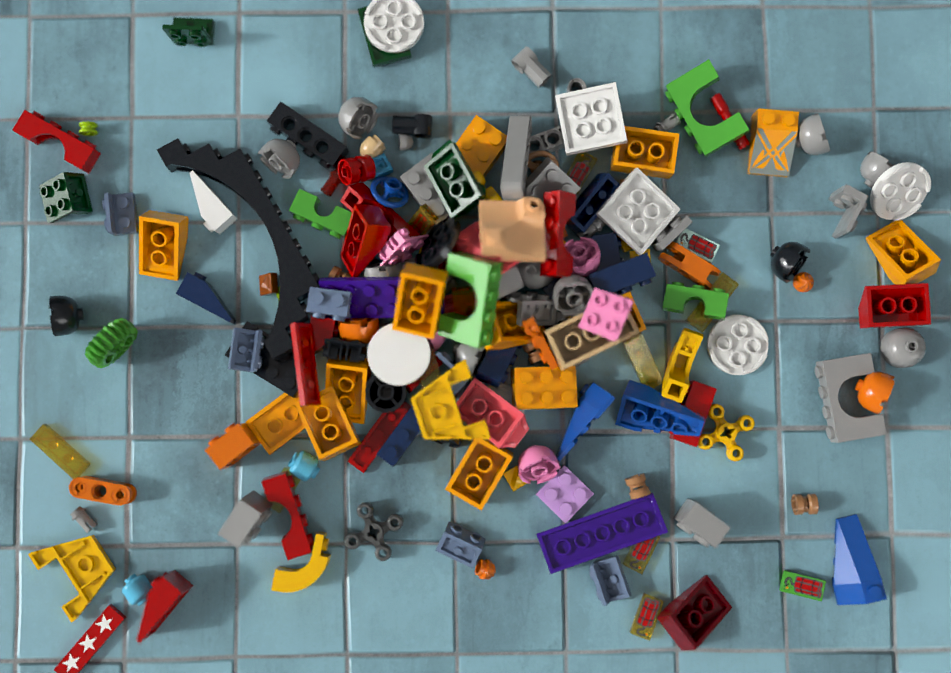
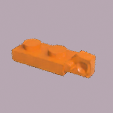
(539, 341)

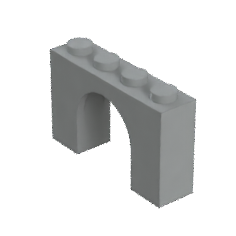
(841, 425)

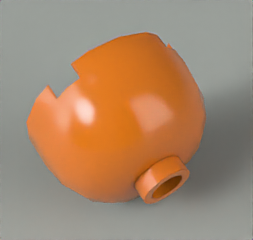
(358, 329)
(874, 390)

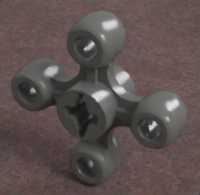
(377, 540)

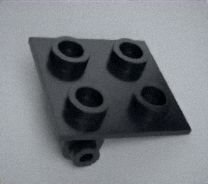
(354, 349)

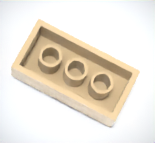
(575, 344)

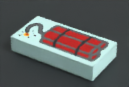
(698, 245)

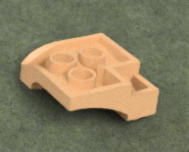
(513, 229)

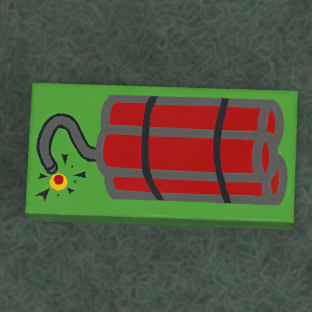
(802, 585)

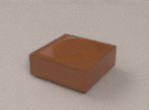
(268, 284)

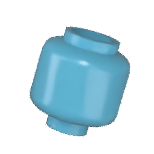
(303, 466)
(137, 589)

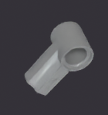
(528, 63)

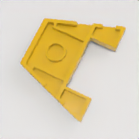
(438, 410)
(85, 566)

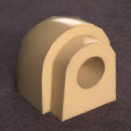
(372, 146)

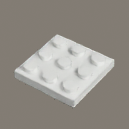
(591, 119)
(638, 211)

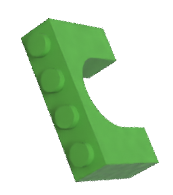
(683, 92)
(485, 278)

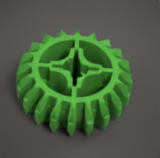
(111, 343)

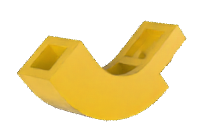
(679, 365)
(297, 579)

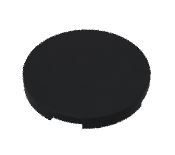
(439, 243)

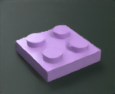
(564, 494)

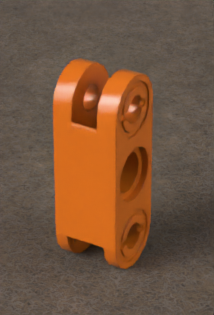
(689, 265)
(89, 489)

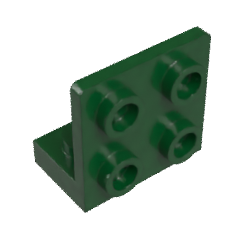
(191, 31)
(65, 196)

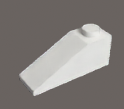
(212, 209)

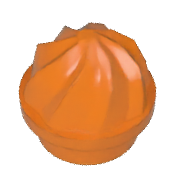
(803, 282)
(485, 569)

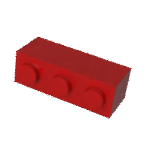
(699, 400)

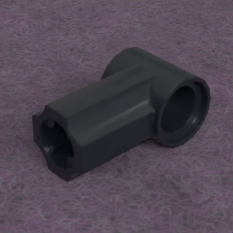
(419, 125)

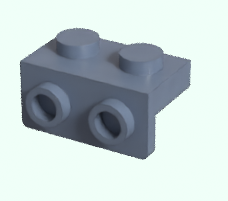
(329, 303)
(246, 350)
(609, 580)

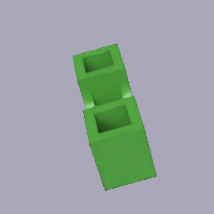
(305, 208)
(678, 296)

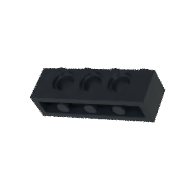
(285, 115)

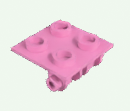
(400, 247)
(605, 314)

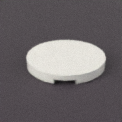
(394, 24)
(900, 191)
(737, 345)
(398, 356)

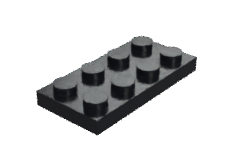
(278, 373)

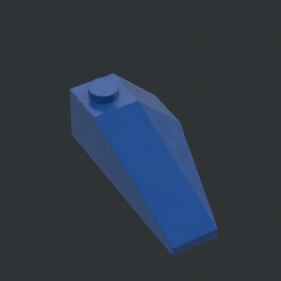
(590, 407)
(648, 409)
(855, 570)

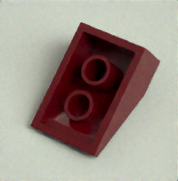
(694, 614)

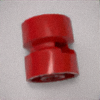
(356, 169)

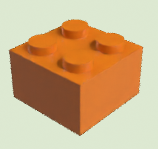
(232, 446)

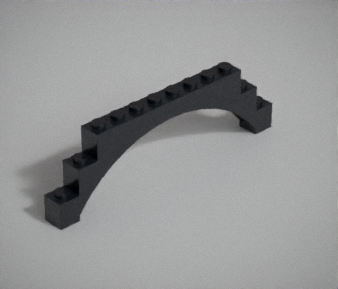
(237, 174)

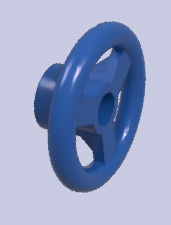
(392, 188)

